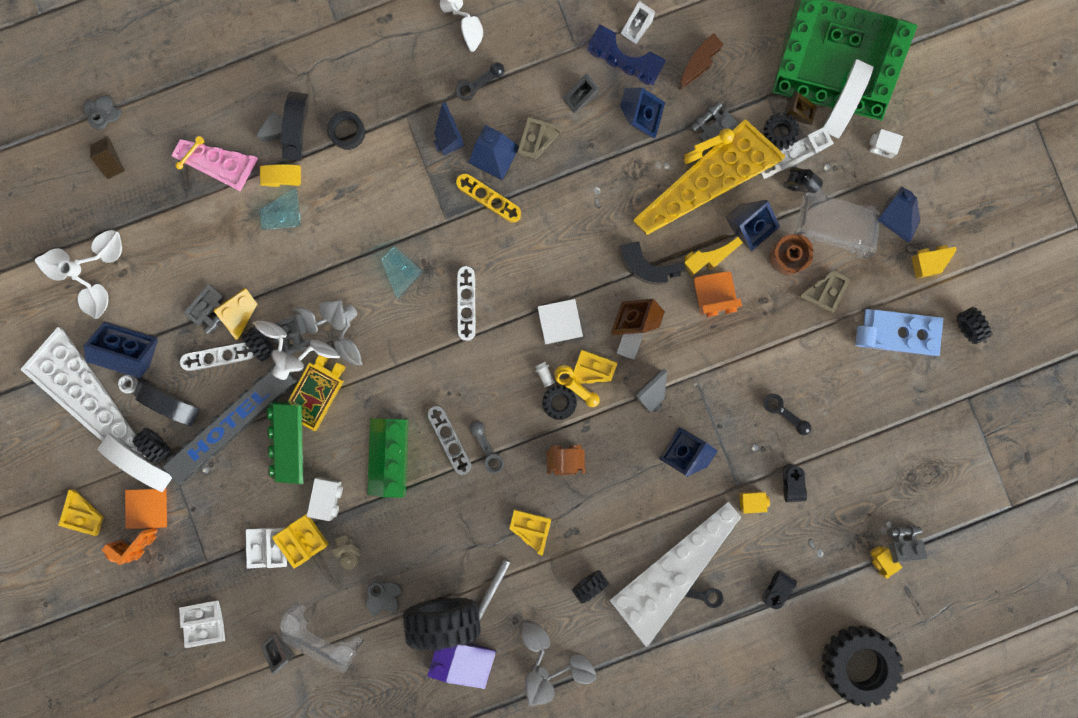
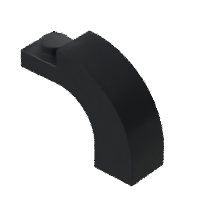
(293, 125)
(642, 270)
(165, 403)

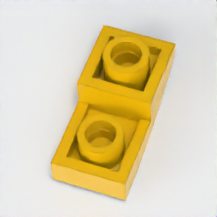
(280, 174)

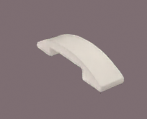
(849, 98)
(800, 151)
(134, 464)

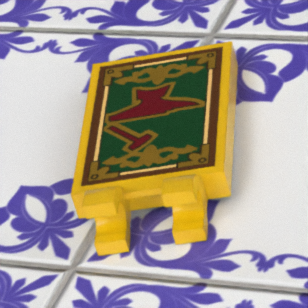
(317, 391)

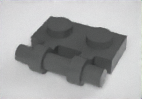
(721, 122)
(203, 306)
(294, 328)
(906, 550)

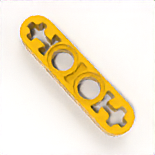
(490, 196)

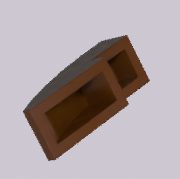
(701, 60)

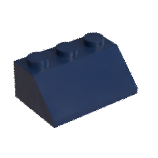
(120, 349)

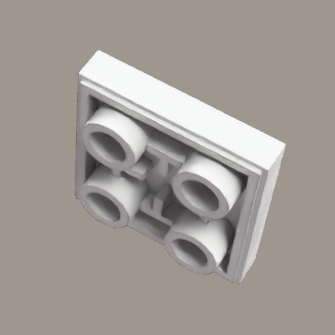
(560, 321)

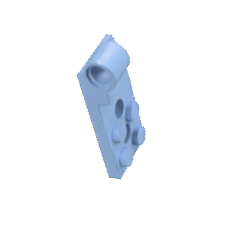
(882, 327)

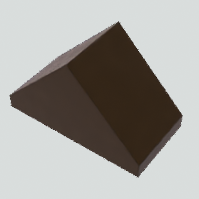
(801, 108)
(106, 158)

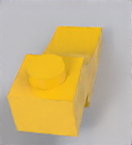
(696, 261)

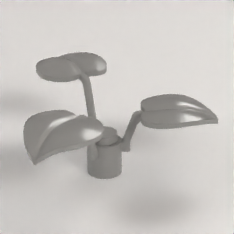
(339, 318)
(538, 687)

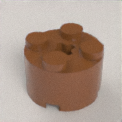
(802, 255)
(565, 460)

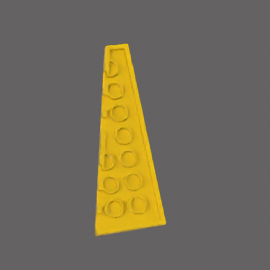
(711, 176)

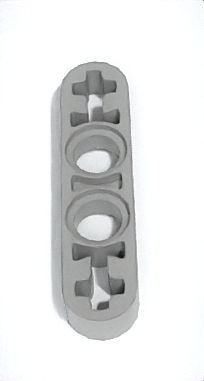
(447, 441)

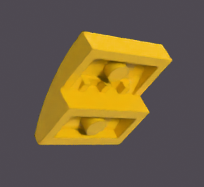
(300, 541)

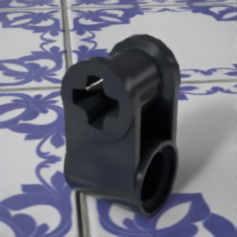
(803, 180)
(794, 487)
(780, 588)

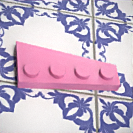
(223, 165)

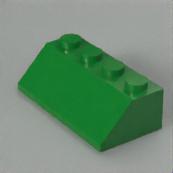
(285, 442)
(388, 457)

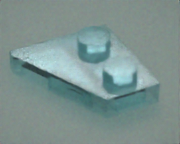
(282, 212)
(400, 271)

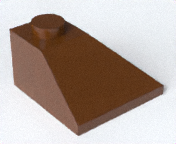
(638, 317)

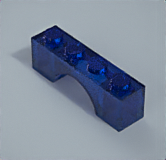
(645, 67)

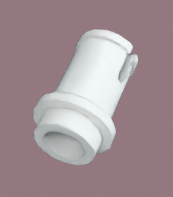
(545, 374)

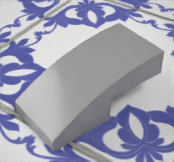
(629, 345)

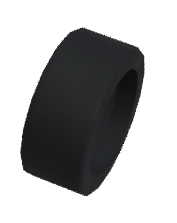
(335, 120)

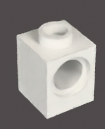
(885, 143)

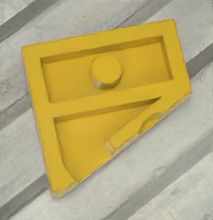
(593, 368)

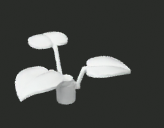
(470, 27)
(57, 266)
(285, 362)

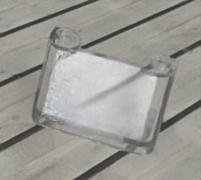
(839, 223)
(294, 634)

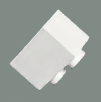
(324, 499)

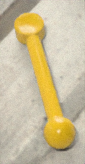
(199, 140)

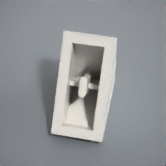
(638, 22)

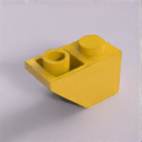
(933, 262)

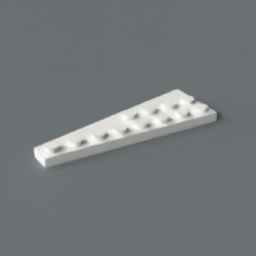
(71, 383)
(659, 589)

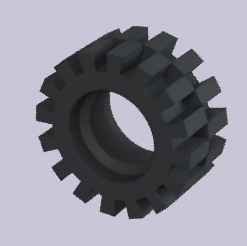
(786, 121)
(974, 325)
(258, 343)
(571, 402)
(151, 445)
(590, 587)

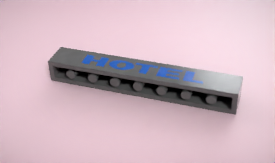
(227, 426)

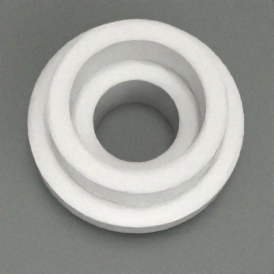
(123, 384)

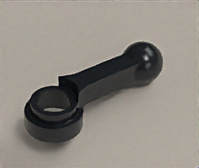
(496, 70)
(802, 426)
(703, 595)

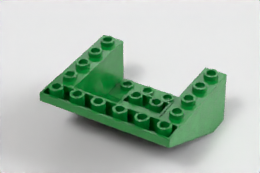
(828, 39)

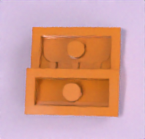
(145, 508)

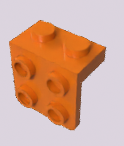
(716, 294)
(123, 553)

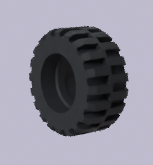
(441, 623)
(883, 680)

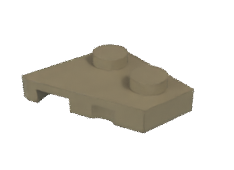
(537, 137)
(827, 291)

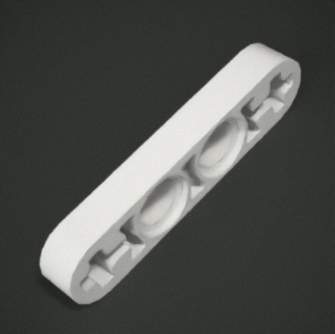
(463, 303)
(218, 357)

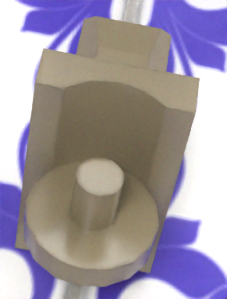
(346, 552)

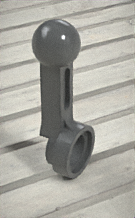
(477, 429)

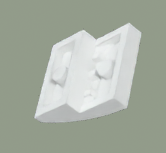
(262, 549)
(202, 624)

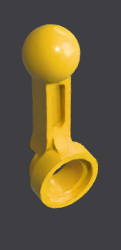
(725, 136)
(591, 398)

